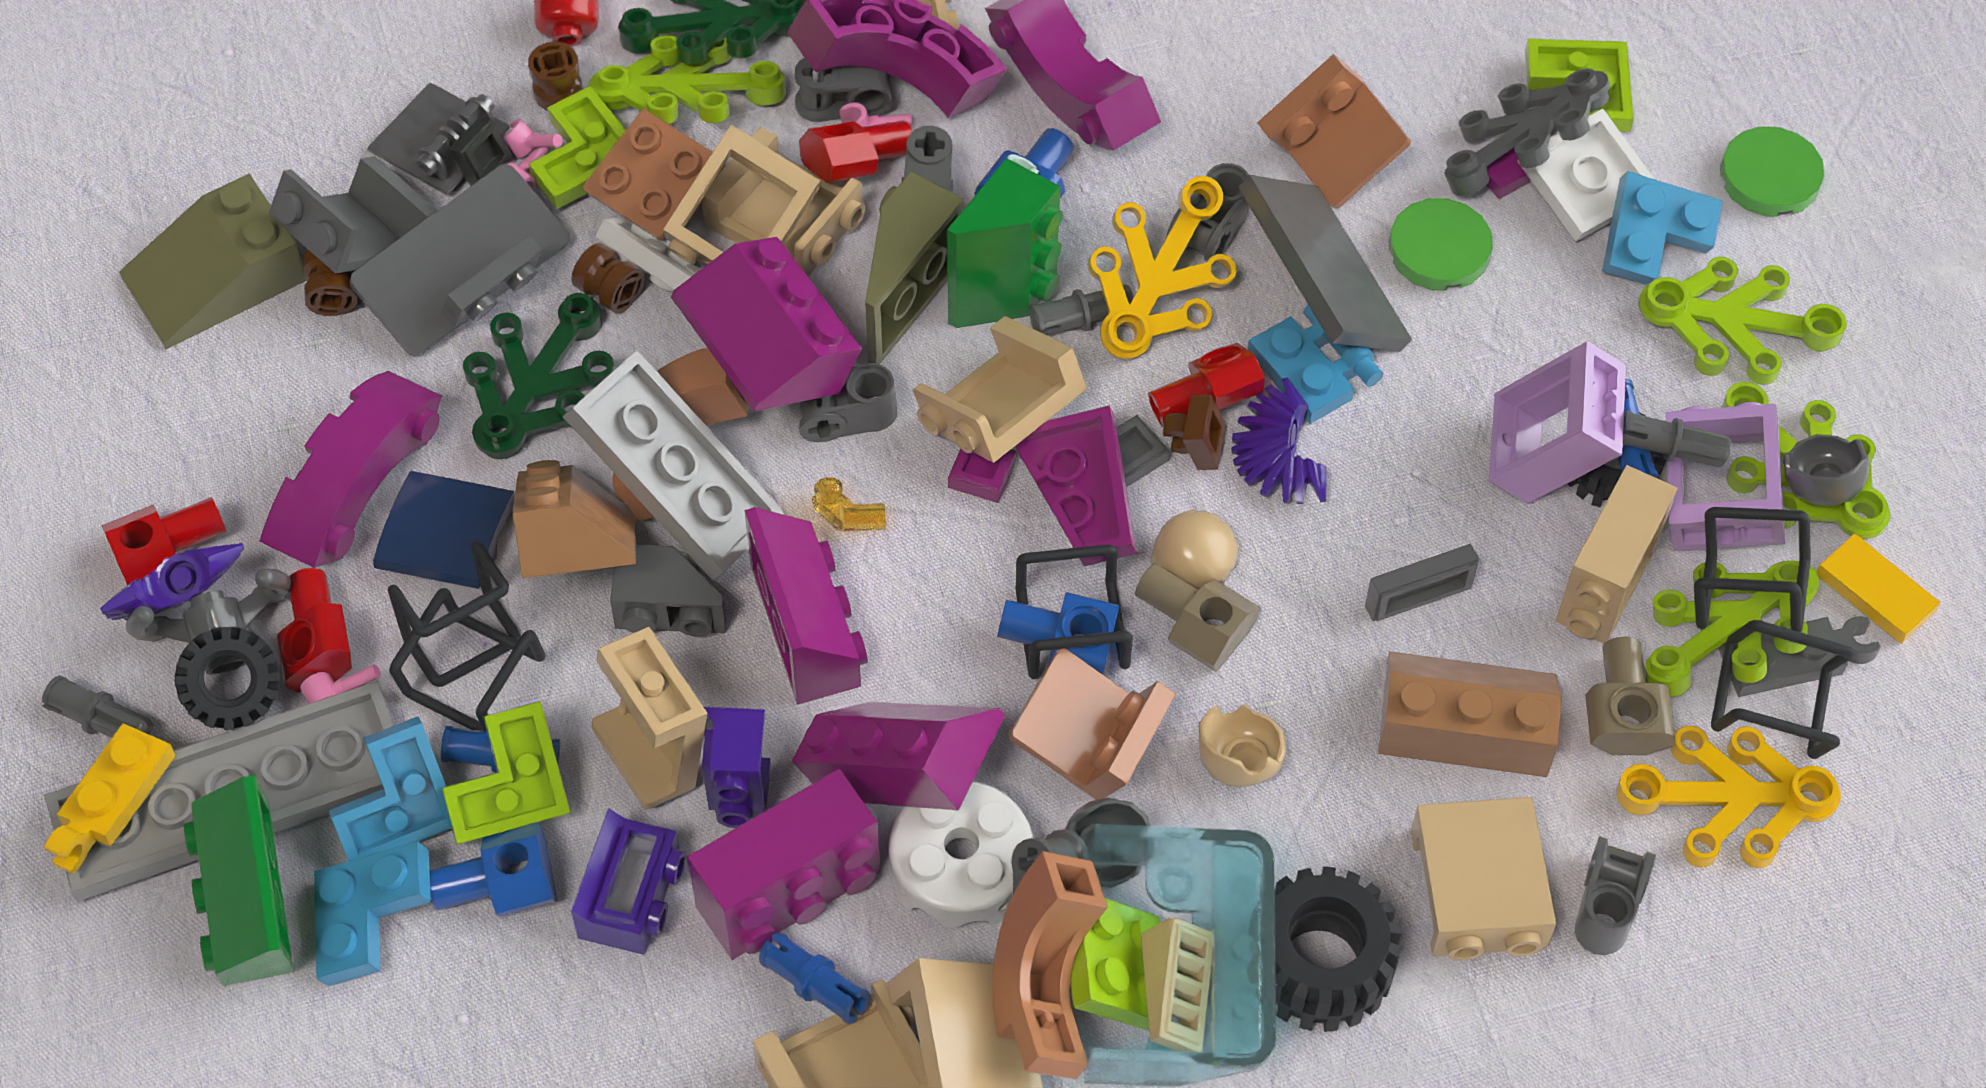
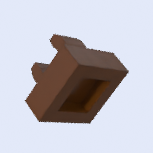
(1198, 432)

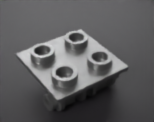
(426, 130)

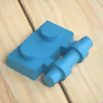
(1295, 354)

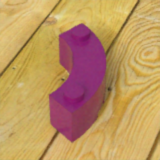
(903, 41)
(1087, 95)
(346, 464)

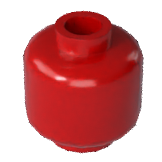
(566, 19)

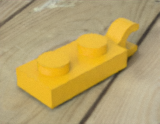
(108, 795)

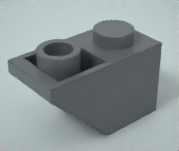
(665, 595)

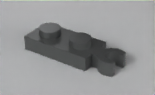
(1806, 666)

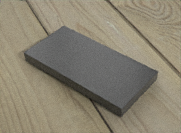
(1324, 264)

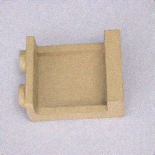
(748, 208)
(1006, 395)
(659, 721)
(1484, 877)
(958, 1026)
(833, 1054)

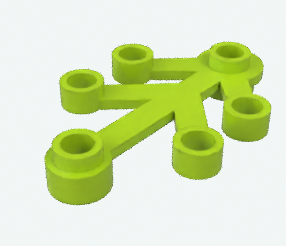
(630, 86)
(1735, 316)
(1868, 501)
(1673, 664)

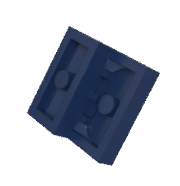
(436, 523)

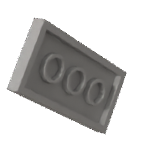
(671, 463)

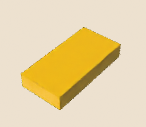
(1878, 588)

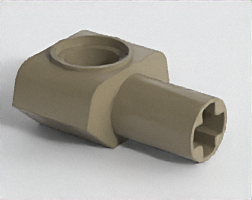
(1191, 608)
(1631, 696)

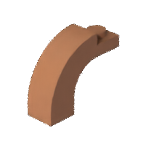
(709, 395)
(1035, 960)

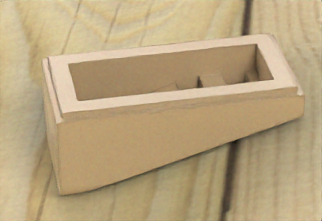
(1178, 963)

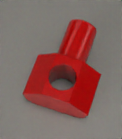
(851, 150)
(1225, 373)
(162, 534)
(317, 635)

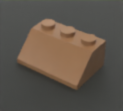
(569, 522)
(1470, 714)

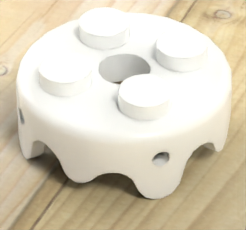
(951, 887)

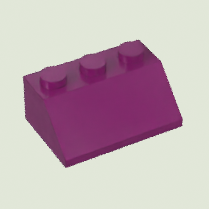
(768, 325)
(804, 605)
(901, 751)

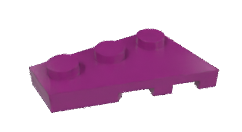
(1083, 479)

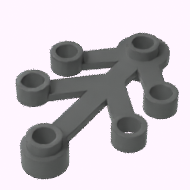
(1528, 130)

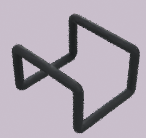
(1798, 591)
(407, 617)
(1120, 637)
(527, 645)
(1819, 741)

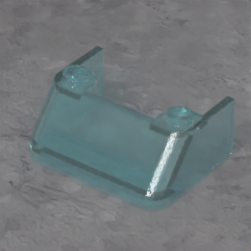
(1230, 891)

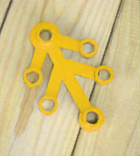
(1157, 276)
(1736, 792)

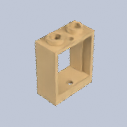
(759, 160)
(1615, 554)

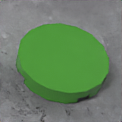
(1772, 171)
(1440, 243)

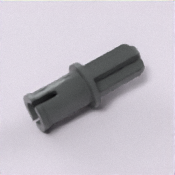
(1071, 311)
(1675, 440)
(92, 710)

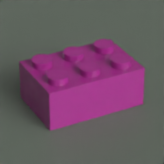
(785, 864)

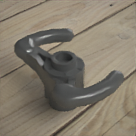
(212, 611)

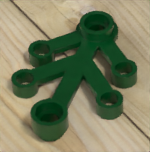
(718, 19)
(534, 381)

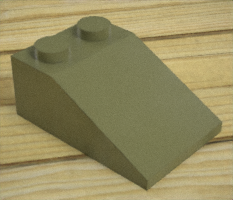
(907, 259)
(213, 263)

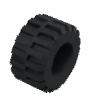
(1358, 918)

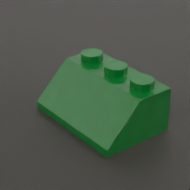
(1004, 248)
(239, 884)

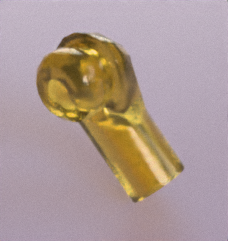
(841, 512)

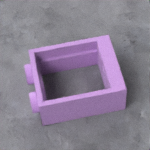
(1594, 393)
(1740, 423)

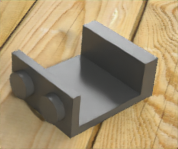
(353, 225)

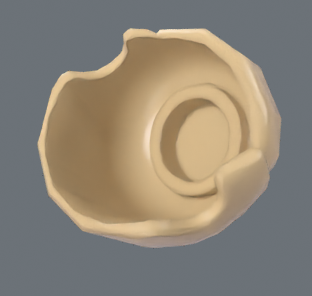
(1196, 547)
(1240, 746)

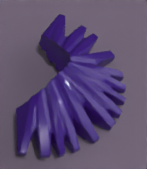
(1271, 446)
(174, 581)

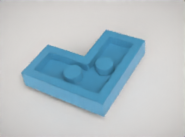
(1650, 214)
(411, 796)
(352, 900)

